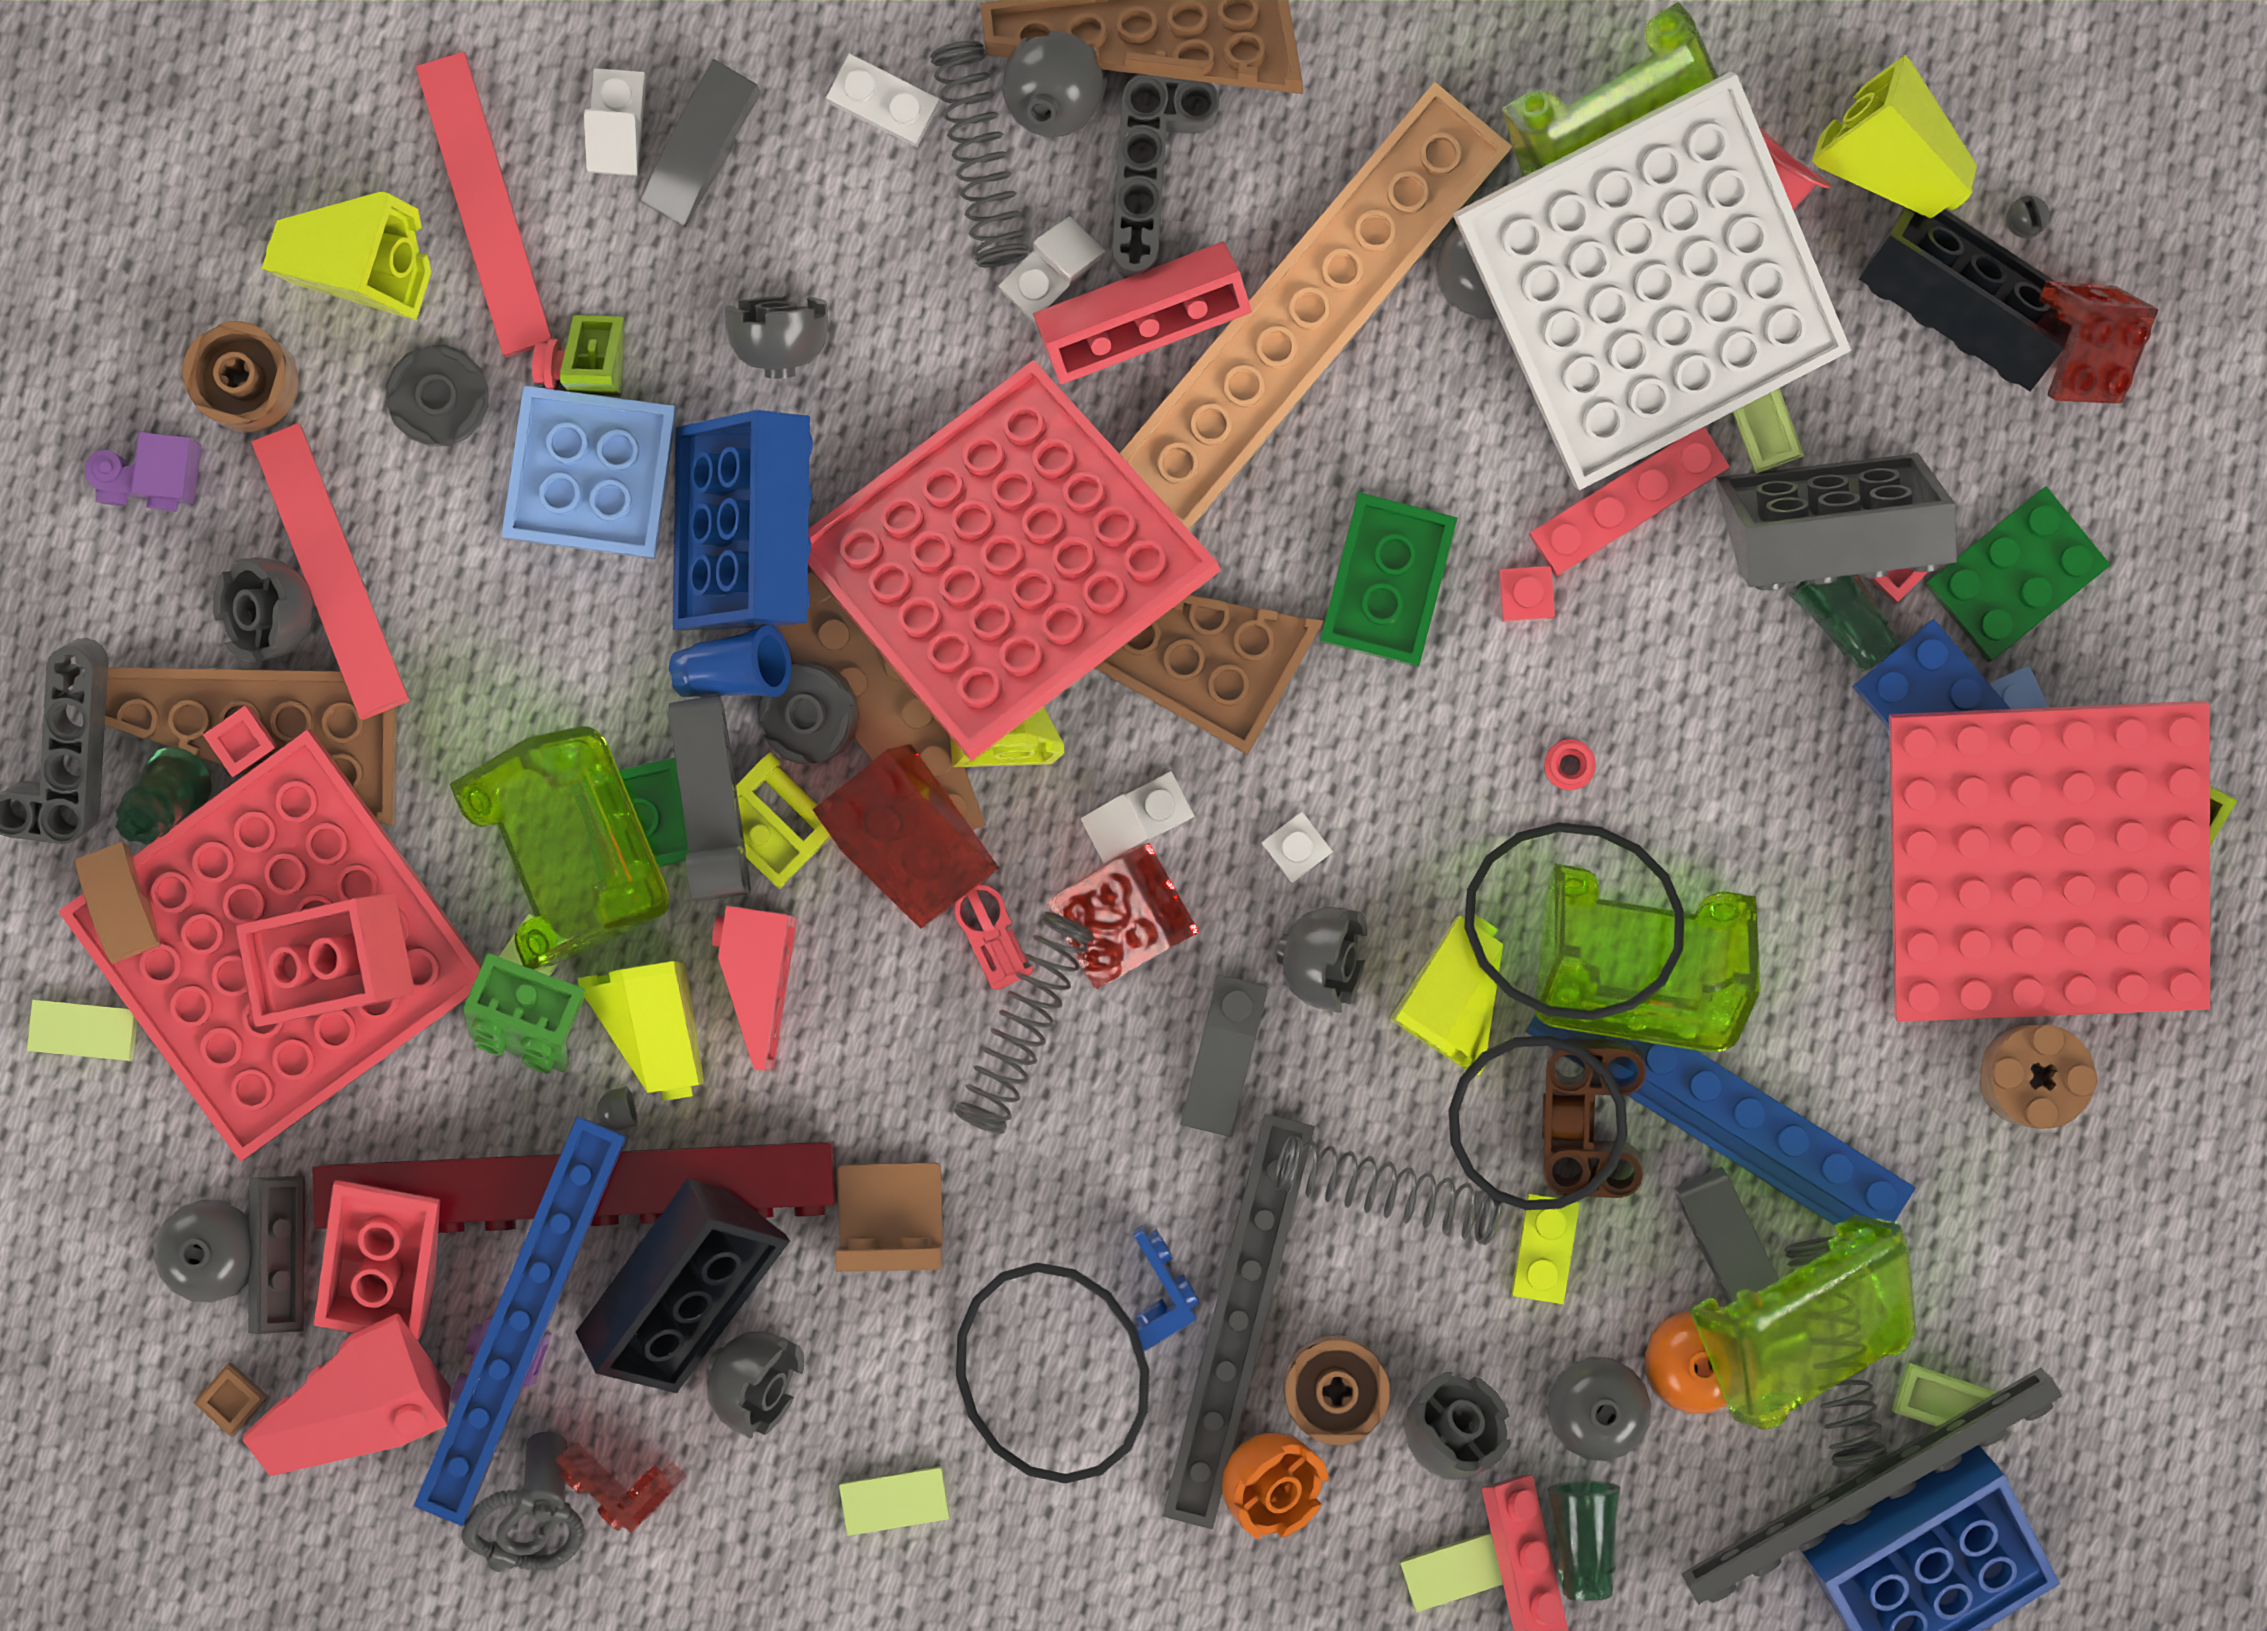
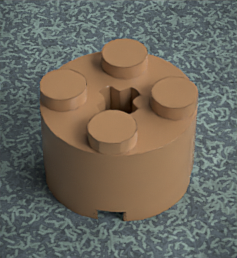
(233, 350)
(2067, 1076)
(1357, 1410)

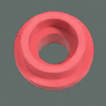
(547, 363)
(1585, 760)

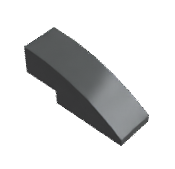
(700, 142)

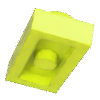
(1545, 1252)

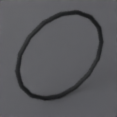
(1561, 1011)
(1136, 1345)

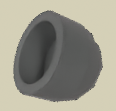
(2021, 219)
(617, 1109)

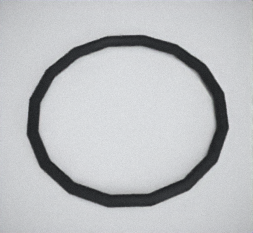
(1531, 1041)

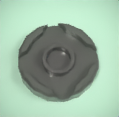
(452, 407)
(812, 717)

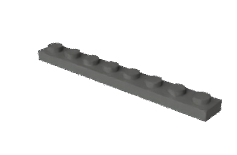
(1235, 1329)
(1854, 1496)

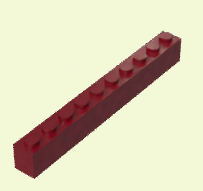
(641, 1182)

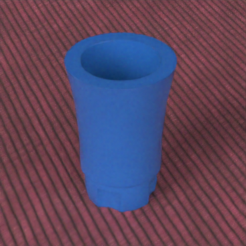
(734, 666)

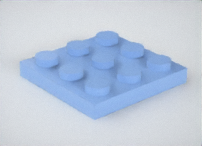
(589, 472)

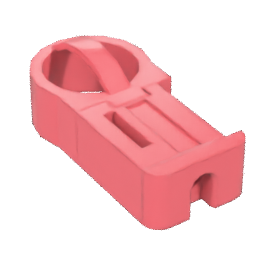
(995, 945)

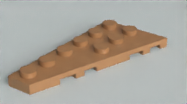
(1215, 665)

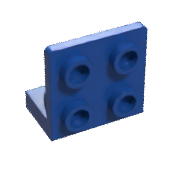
(1157, 1319)

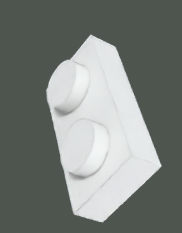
(883, 100)

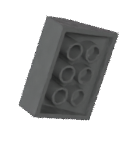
(1838, 521)

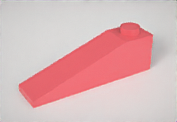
(361, 1402)

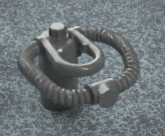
(540, 1498)

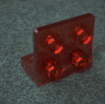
(2103, 342)
(1129, 911)
(618, 1505)

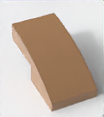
(116, 902)

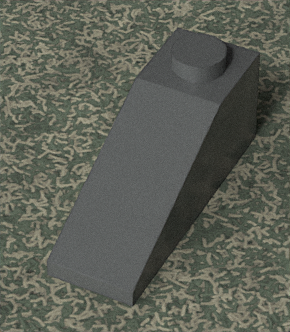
(1224, 1055)

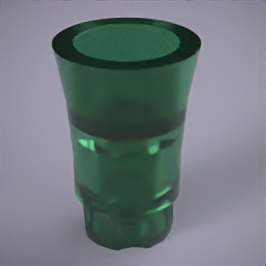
(1849, 619)
(164, 793)
(1585, 1537)

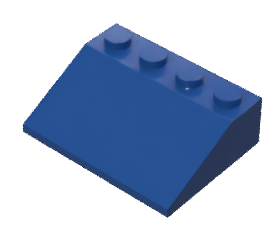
(742, 521)
(1936, 1558)

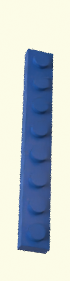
(520, 1321)

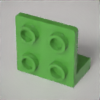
(522, 1013)

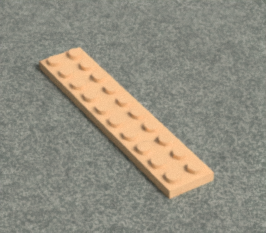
(1314, 303)

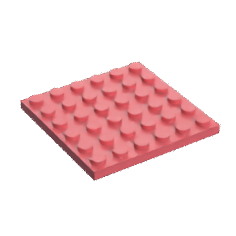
(1005, 559)
(259, 850)
(2050, 861)

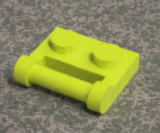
(767, 838)

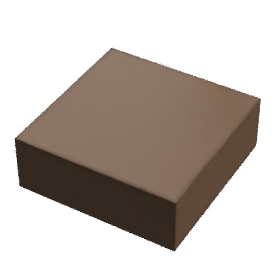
(231, 1399)

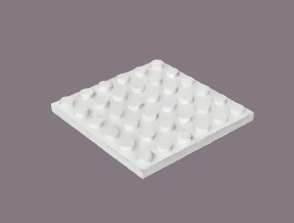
(1653, 280)

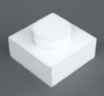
(1296, 847)

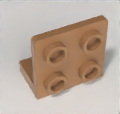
(890, 1217)

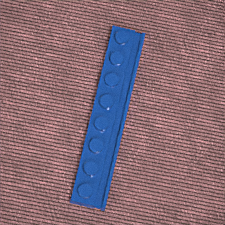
(1755, 1131)

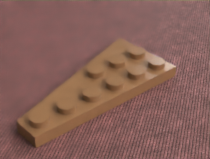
(1178, 39)
(184, 704)
(886, 706)

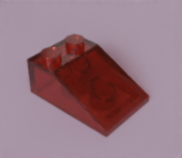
(906, 835)

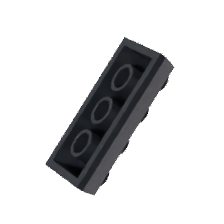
(1969, 293)
(680, 1288)

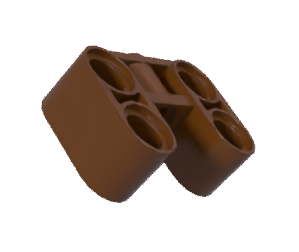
(1571, 1115)

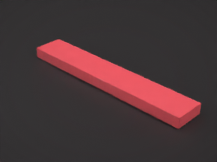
(484, 204)
(330, 571)

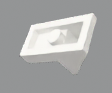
(615, 122)
(1051, 268)
(1137, 817)

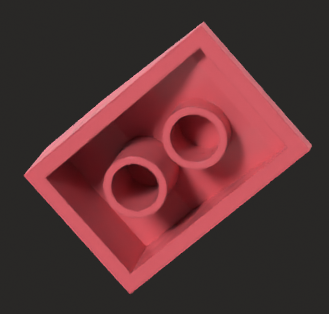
(325, 959)
(756, 968)
(377, 1259)

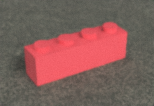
(1142, 312)

